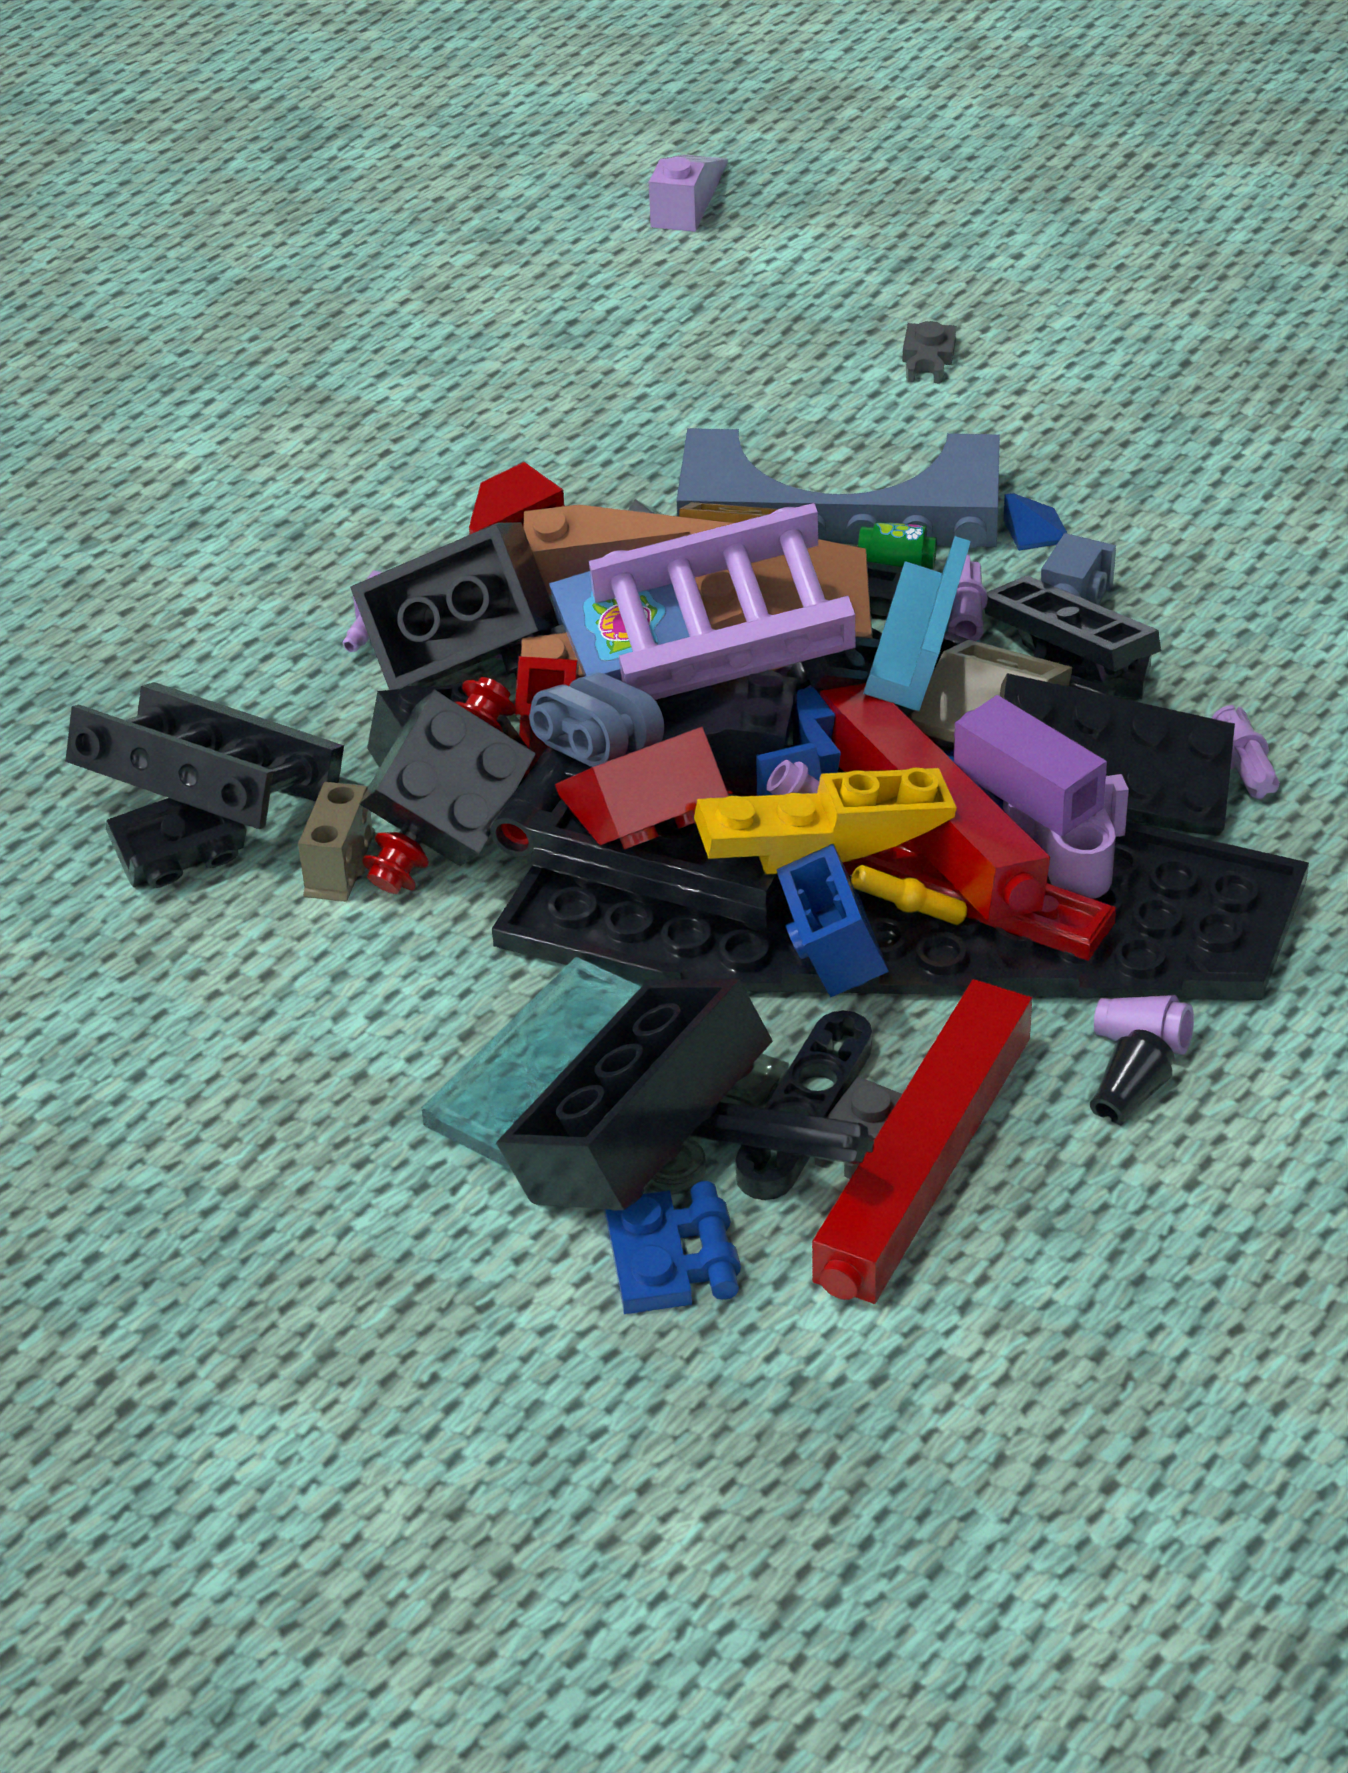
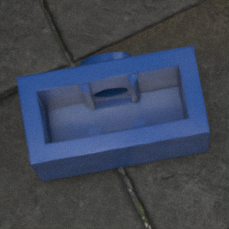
(830, 921)

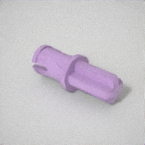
(969, 603)
(1249, 753)

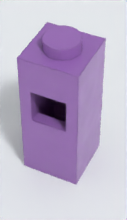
(1030, 765)

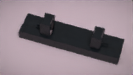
(1095, 633)

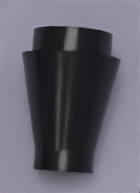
(1134, 1072)

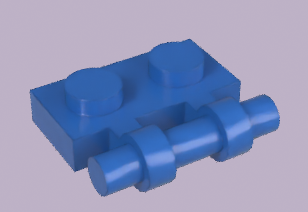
(650, 1254)

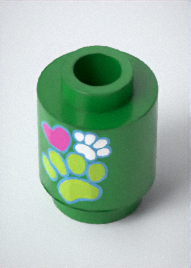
(898, 543)

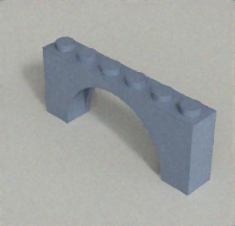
(949, 497)

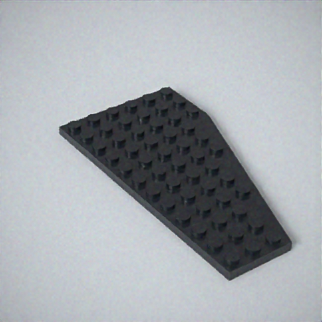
(1187, 924)

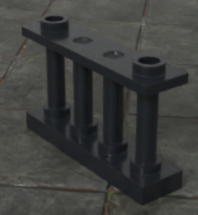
(203, 753)

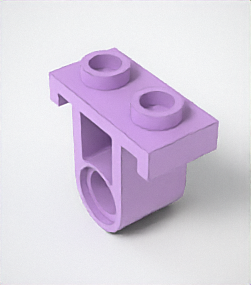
(1085, 855)

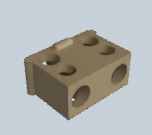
(335, 842)

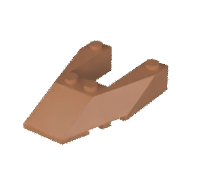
(572, 535)

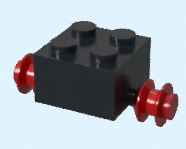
(444, 782)

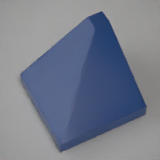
(1031, 522)

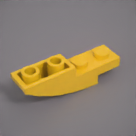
(851, 810)

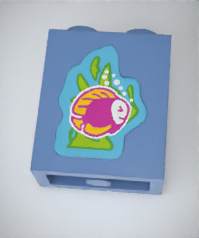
(598, 628)

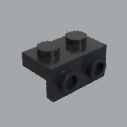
(169, 837)

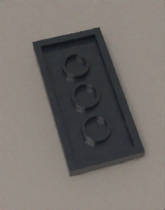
(1169, 758)

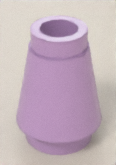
(1156, 1014)

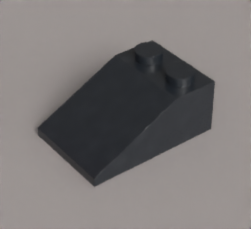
(739, 722)

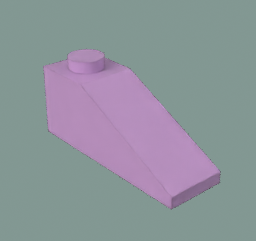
(683, 190)

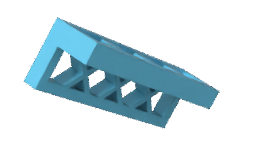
(915, 630)

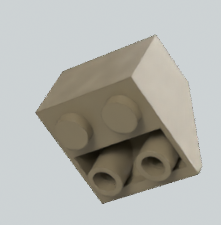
(970, 677)

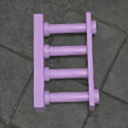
(733, 651)

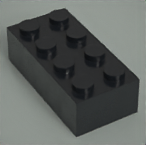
(635, 1094)

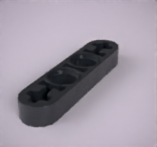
(791, 1096)

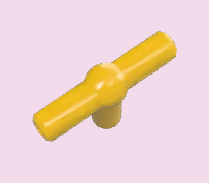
(909, 894)

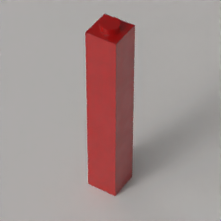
(978, 848)
(921, 1143)

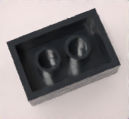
(455, 606)

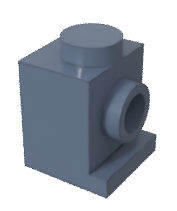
(1081, 567)

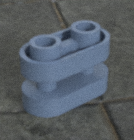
(596, 719)

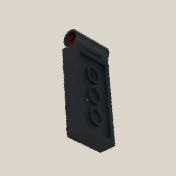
(664, 868)

